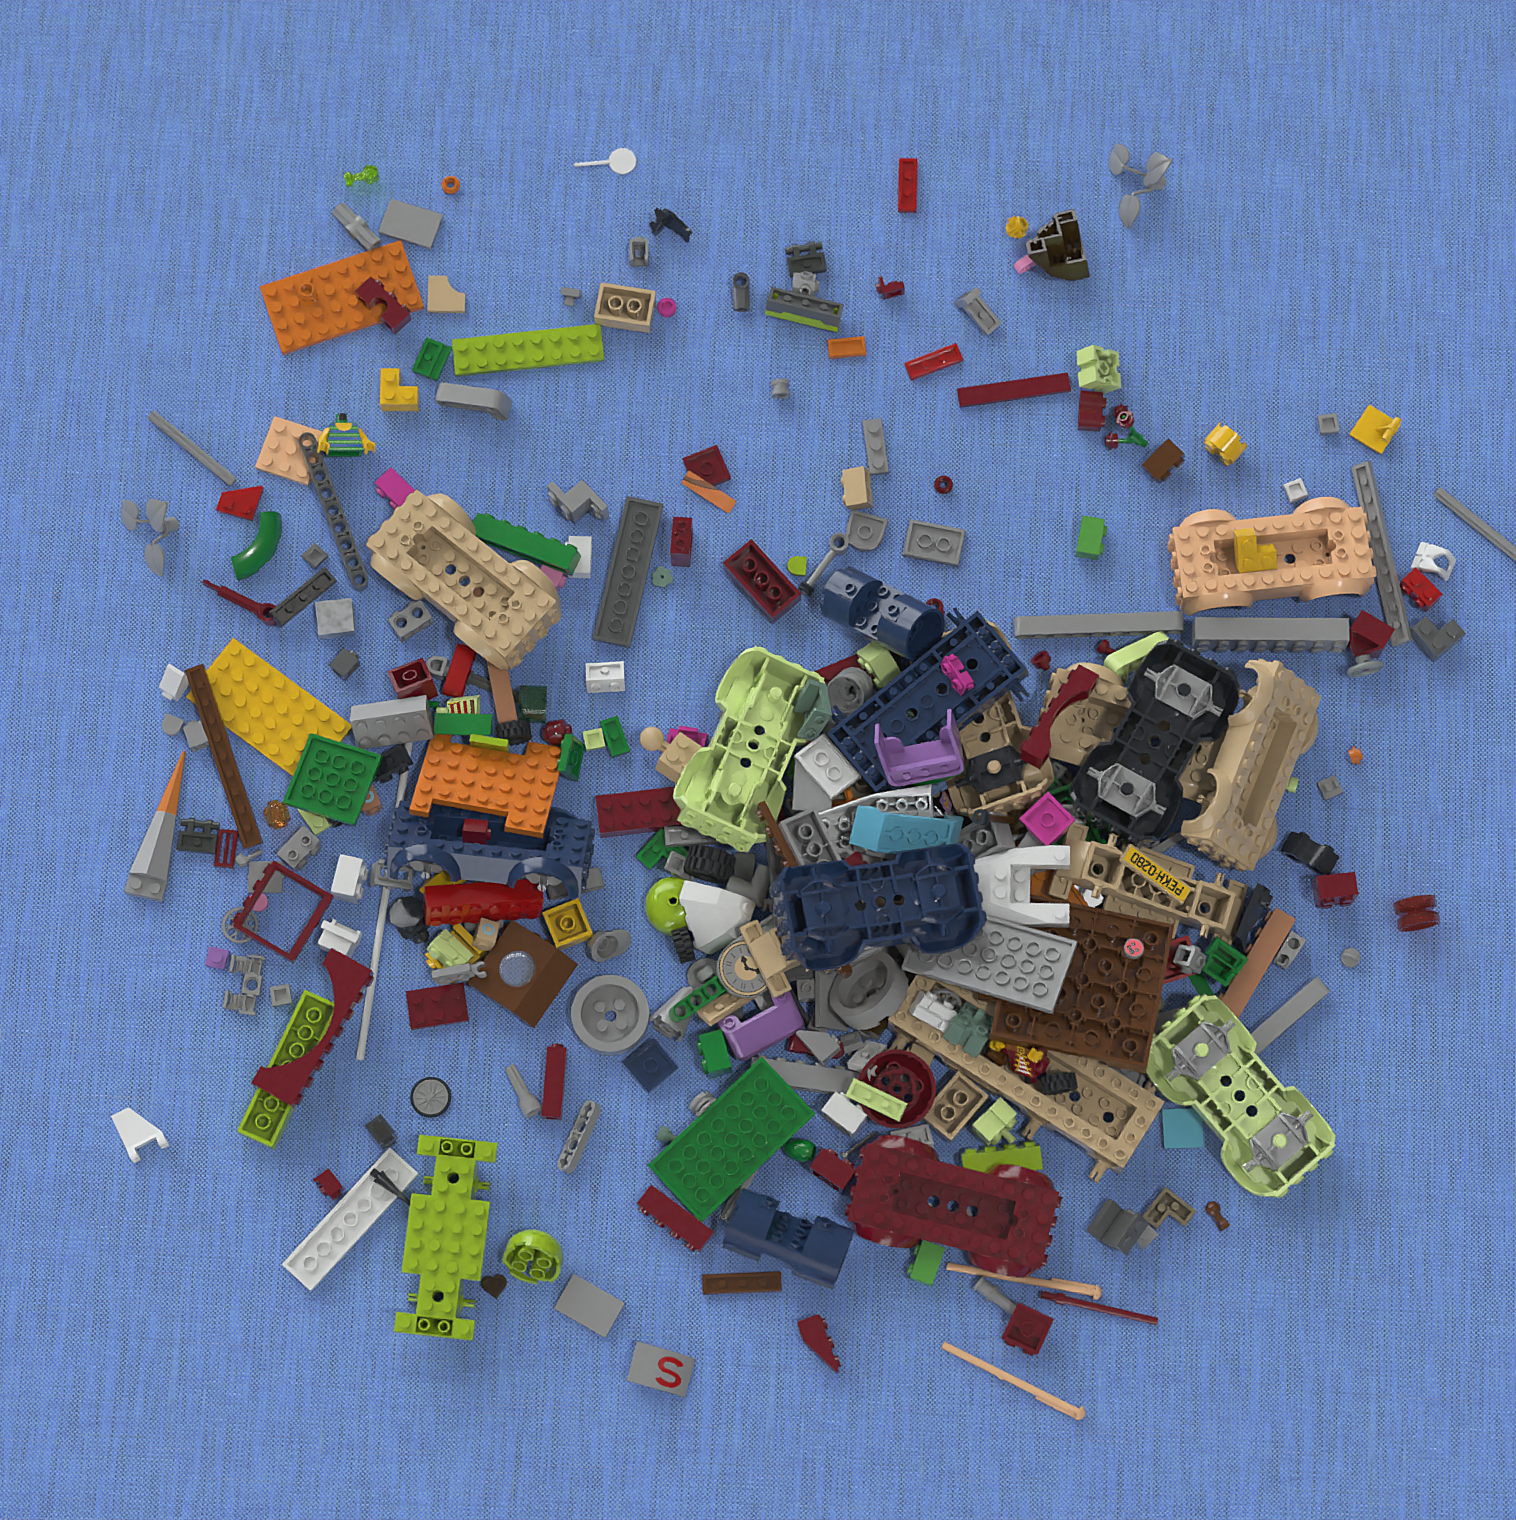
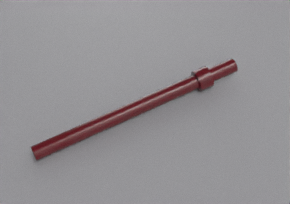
(1061, 1299)

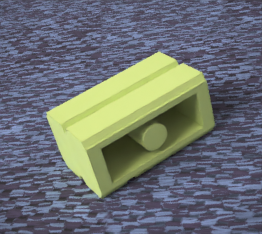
(449, 950)

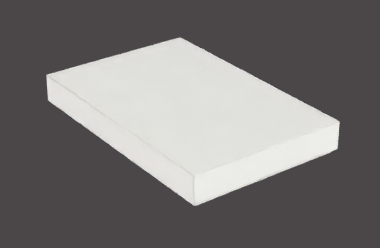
(827, 766)

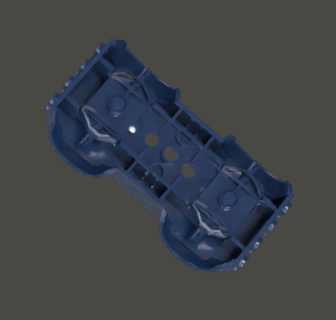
(828, 932)

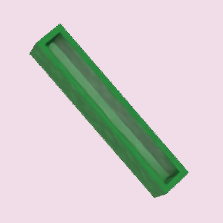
(526, 544)

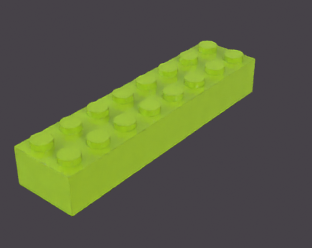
(266, 1115)

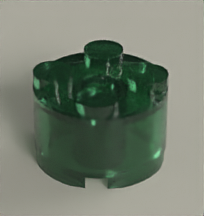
(533, 703)

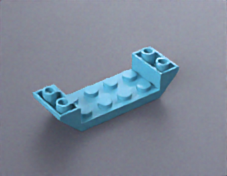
(902, 832)

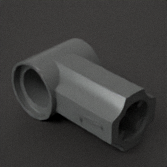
(741, 294)

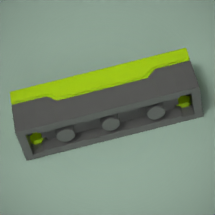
(804, 309)

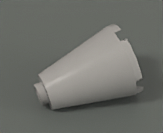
(664, 1024)

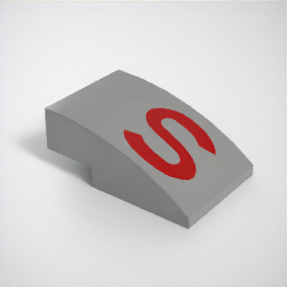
(660, 1369)

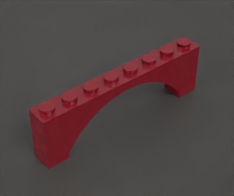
(291, 1080)

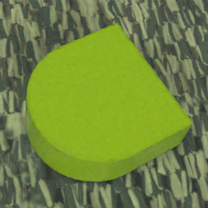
(797, 566)

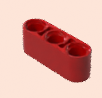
(459, 671)

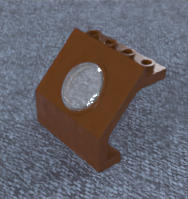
(523, 973)

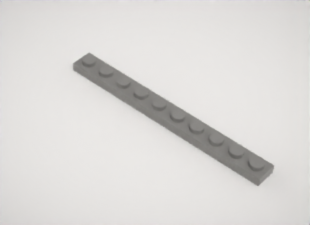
(1382, 553)

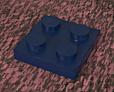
(651, 1065)

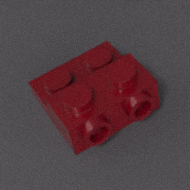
(1027, 1329)

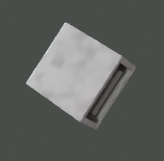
(335, 618)

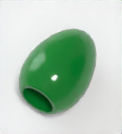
(800, 1150)

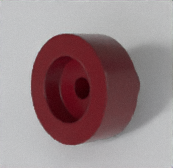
(1041, 660)

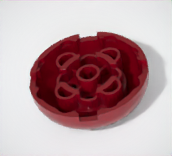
(920, 1085)

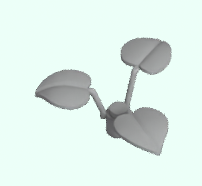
(1154, 179)
(156, 514)

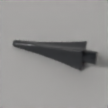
(384, 1181)

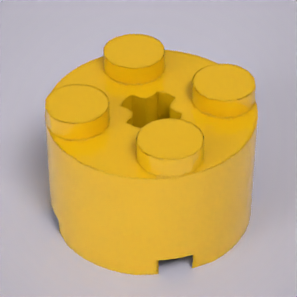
(1225, 444)

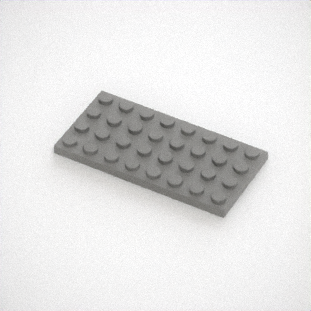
(1003, 963)

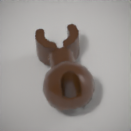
(1213, 1209)

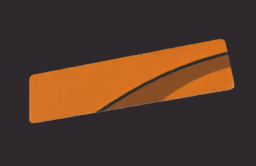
(708, 491)

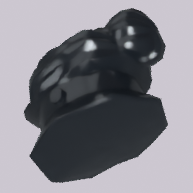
(409, 919)

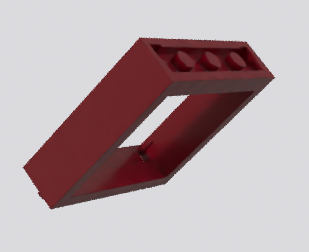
(259, 887)

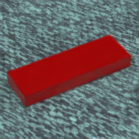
(907, 185)
(933, 362)

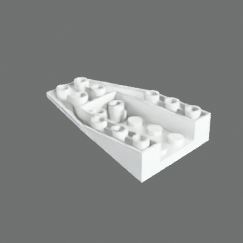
(840, 820)

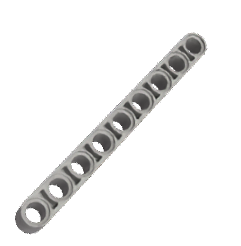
(1098, 625)
(1287, 1016)

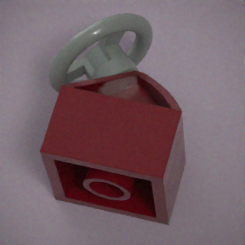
(1367, 641)

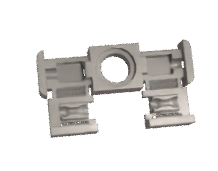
(253, 968)

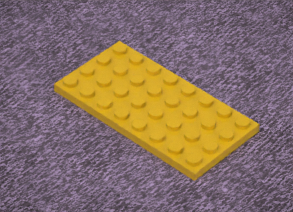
(268, 707)

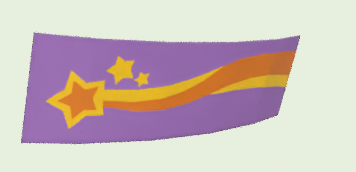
(946, 802)

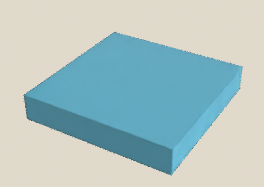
(1182, 1129)

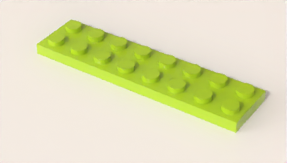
(527, 350)

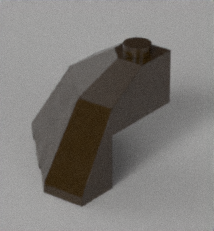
(1060, 248)

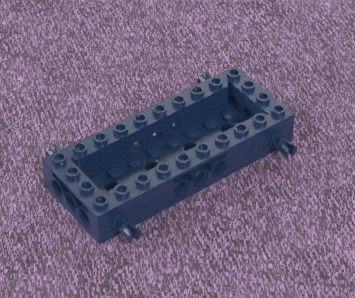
(916, 689)

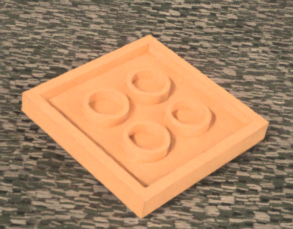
(282, 453)

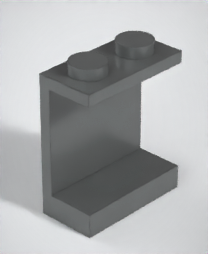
(1117, 1227)

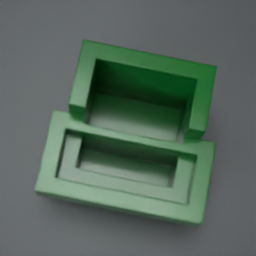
(1223, 961)

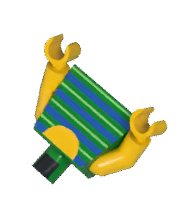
(344, 439)

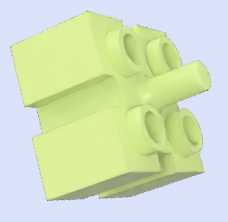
(1098, 369)
(996, 1123)

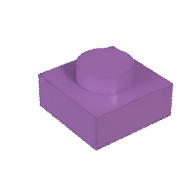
(217, 958)

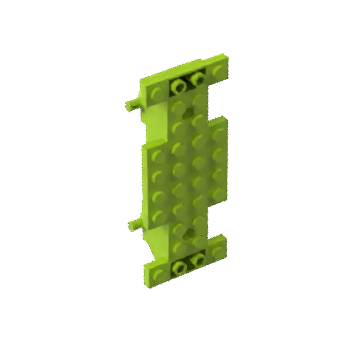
(446, 1238)

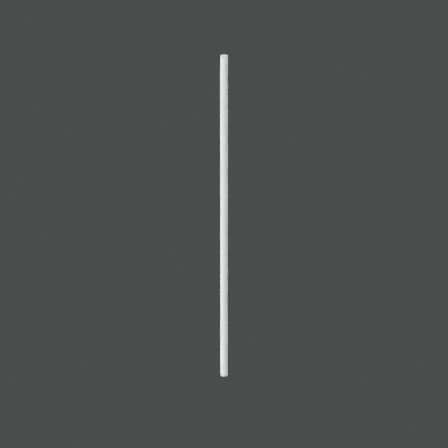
(379, 934)

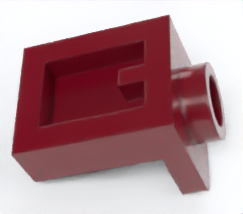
(891, 290)

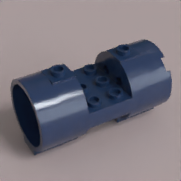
(881, 613)
(761, 1228)

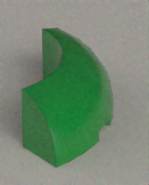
(262, 548)

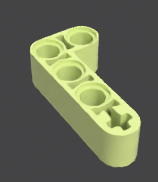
(1130, 657)

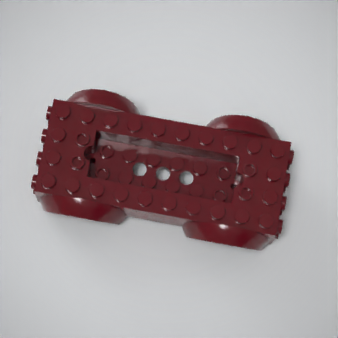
(1011, 1200)

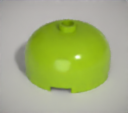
(658, 909)
(537, 1247)

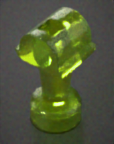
(369, 175)

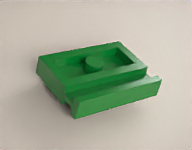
(432, 359)

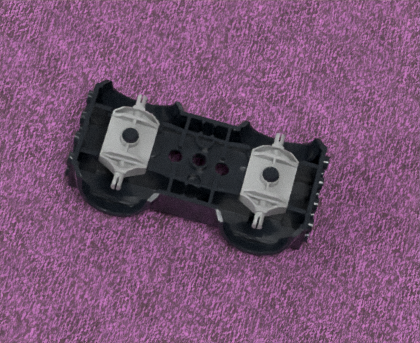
(1139, 798)

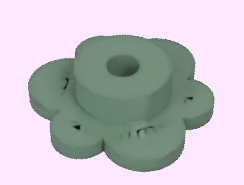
(661, 572)

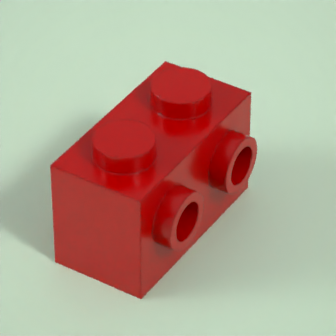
(1420, 590)

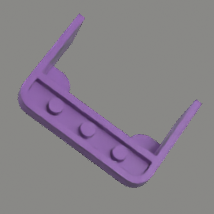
(923, 760)
(762, 1030)

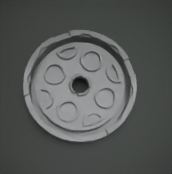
(871, 975)
(606, 995)

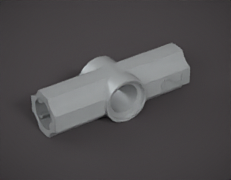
(356, 227)

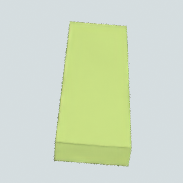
(876, 1099)

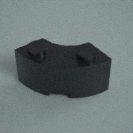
(1304, 850)

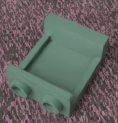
(815, 707)

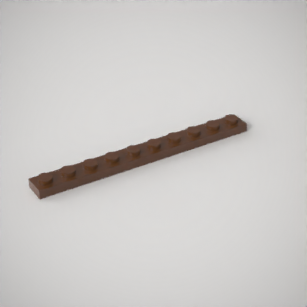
(224, 756)
(781, 848)

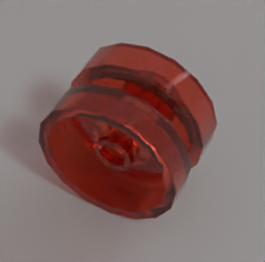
(1416, 913)

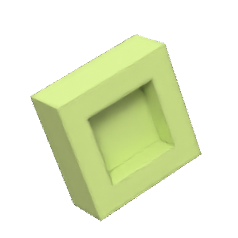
(594, 739)

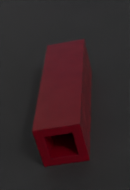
(554, 1082)

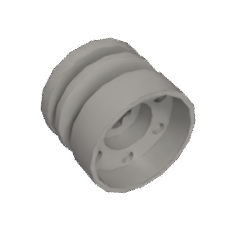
(843, 696)

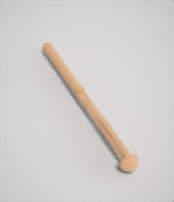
(1054, 1283)
(1040, 1395)

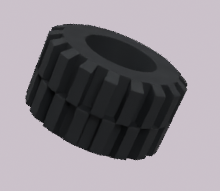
(710, 864)

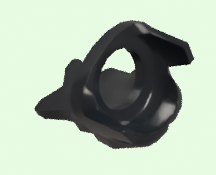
(668, 219)

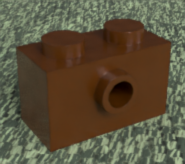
(1164, 461)

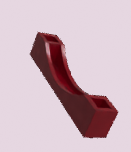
(1078, 687)

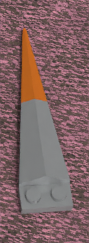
(152, 864)

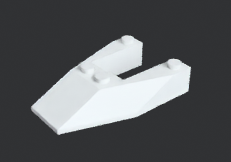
(1006, 885)

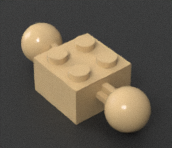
(674, 755)

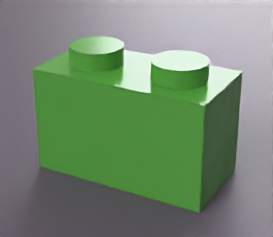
(1090, 537)
(926, 1263)

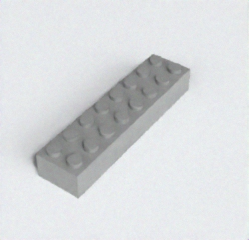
(1270, 634)
(811, 845)

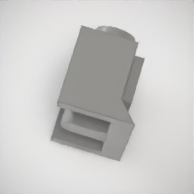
(391, 884)

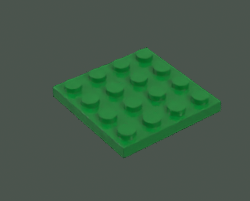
(332, 779)

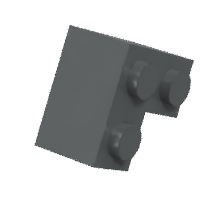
(1435, 641)

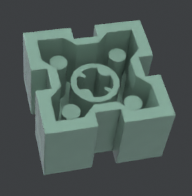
(970, 1029)

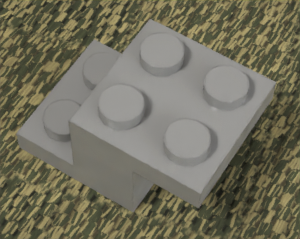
(577, 502)

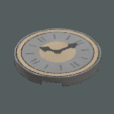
(739, 971)

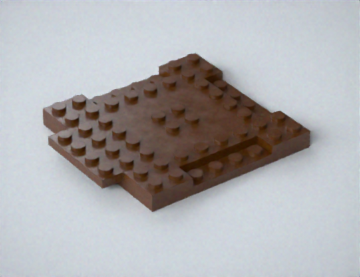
(1106, 998)

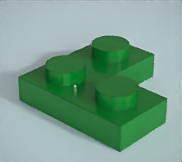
(656, 849)

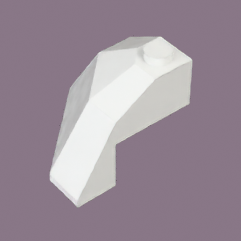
(714, 915)

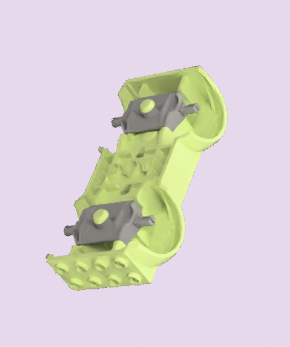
(1258, 1151)

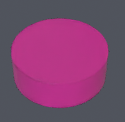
(666, 307)

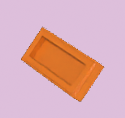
(846, 347)

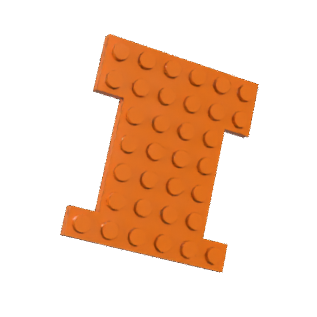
(490, 782)

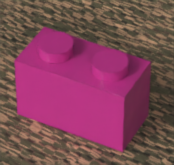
(393, 488)

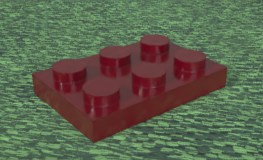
(437, 1006)

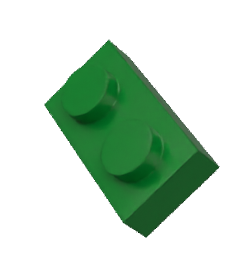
(614, 736)

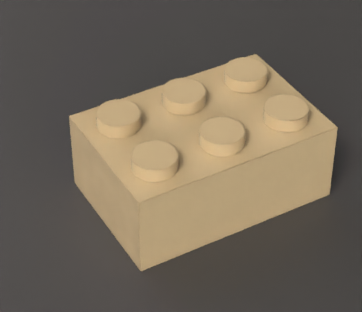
(625, 307)
(955, 1107)

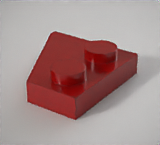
(240, 502)

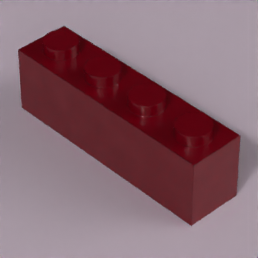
(675, 1218)

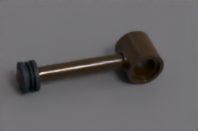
(982, 817)

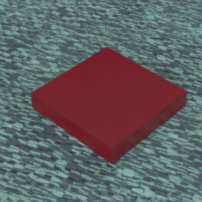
(708, 465)

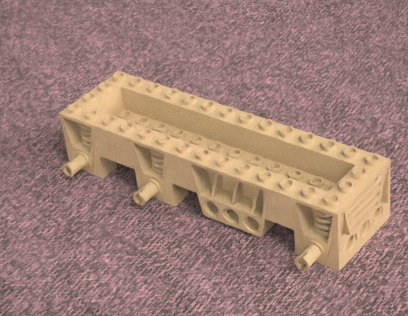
(1082, 1121)

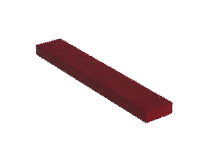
(1013, 390)

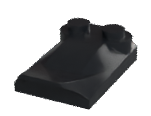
(1258, 901)

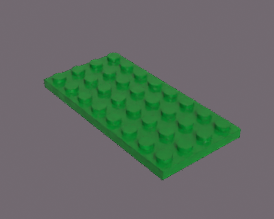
(731, 1139)

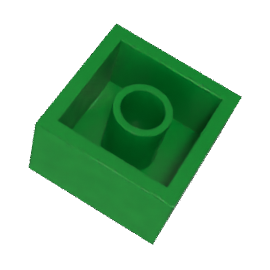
(715, 1054)

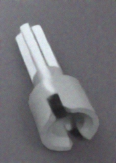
(528, 1102)

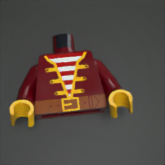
(1024, 1060)

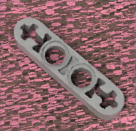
(578, 1136)

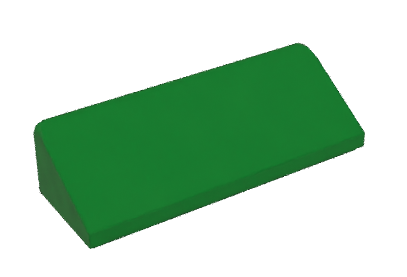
(463, 724)

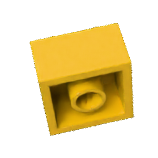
(568, 924)

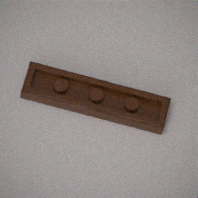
(741, 1283)

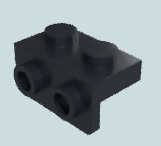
(392, 762)

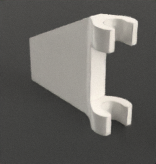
(136, 1132)

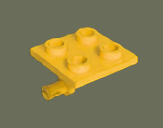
(1375, 429)

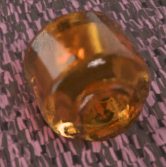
(276, 814)

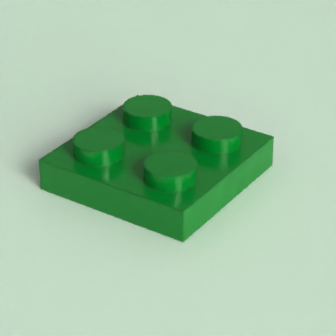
(571, 757)

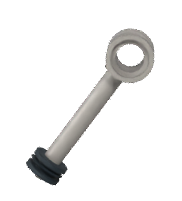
(806, 587)

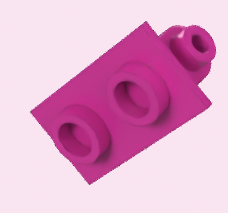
(960, 681)

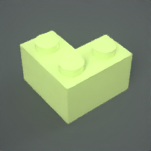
(879, 663)

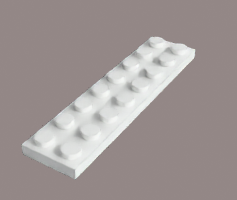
(348, 1221)

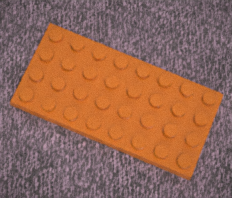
(335, 307)

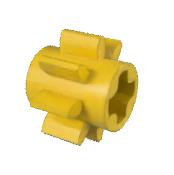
(1017, 227)

